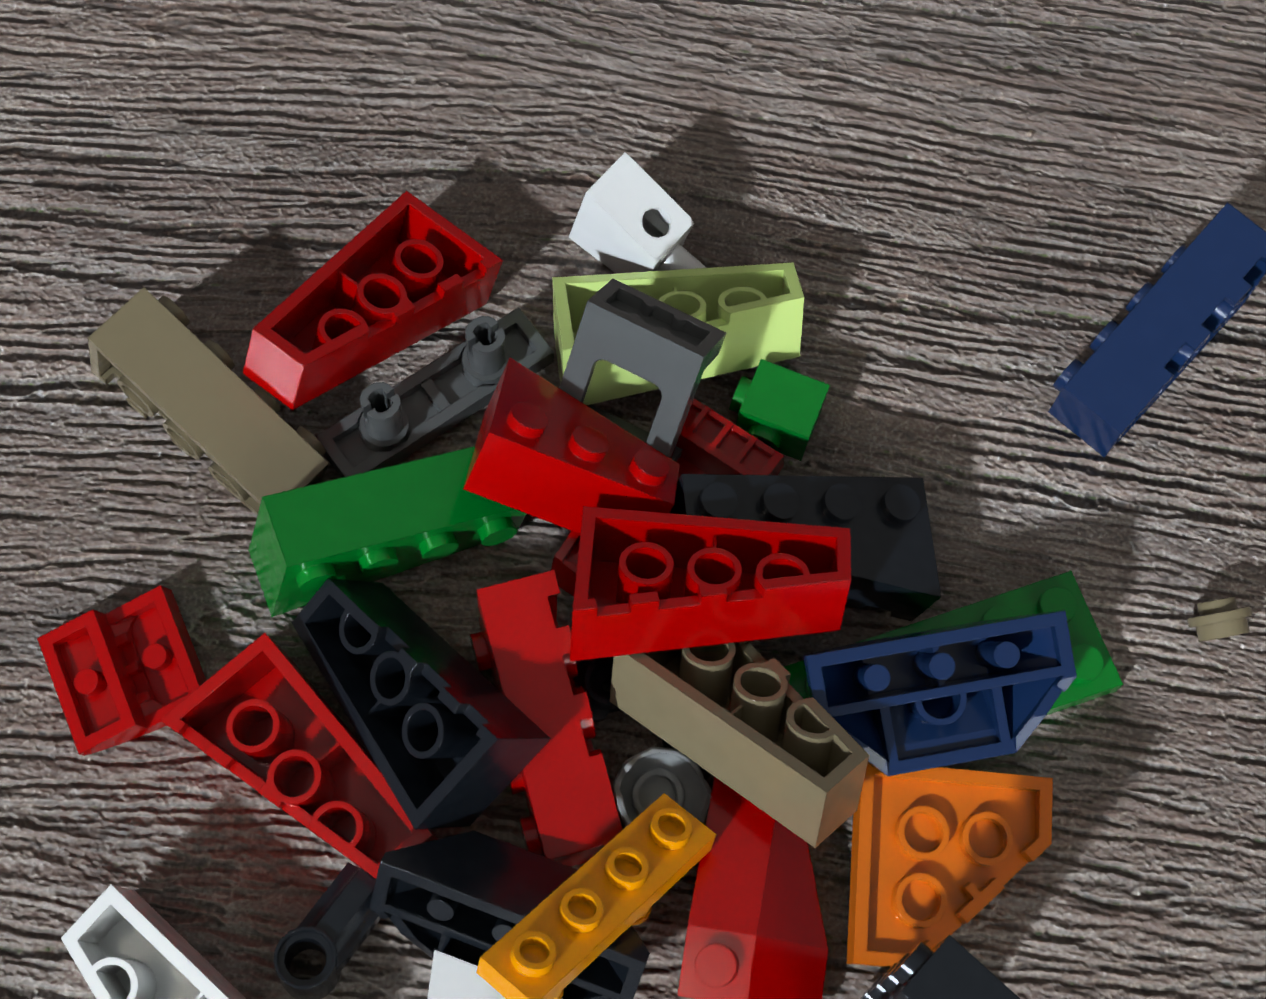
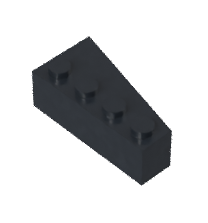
(886, 519)
(416, 703)

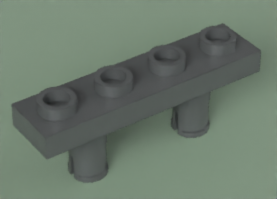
(435, 398)

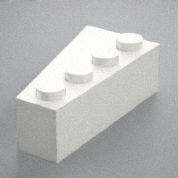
(137, 954)

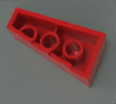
(369, 301)

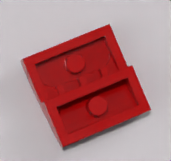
(122, 669)

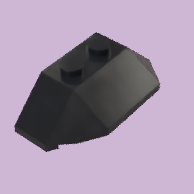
(473, 890)

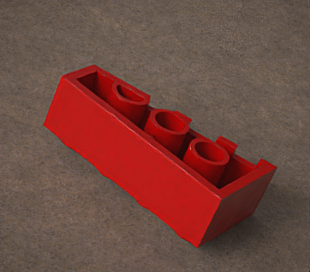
(702, 581)
(531, 666)
(294, 750)

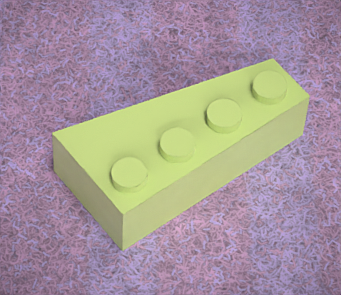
(751, 303)

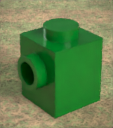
(779, 407)

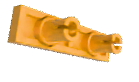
(597, 903)

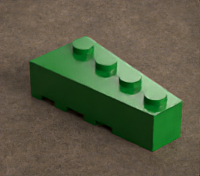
(371, 527)

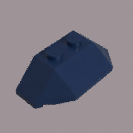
(946, 690)

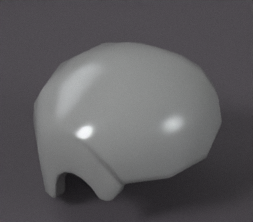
(657, 772)

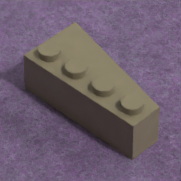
(203, 400)

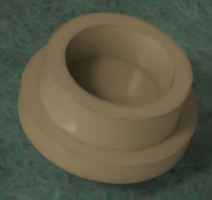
(1220, 619)

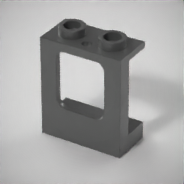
(651, 343)

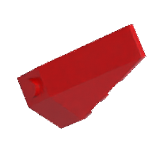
(753, 910)

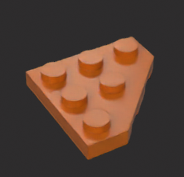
(936, 853)

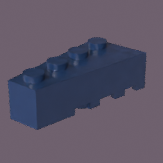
(1162, 331)

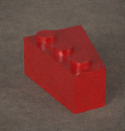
(556, 455)

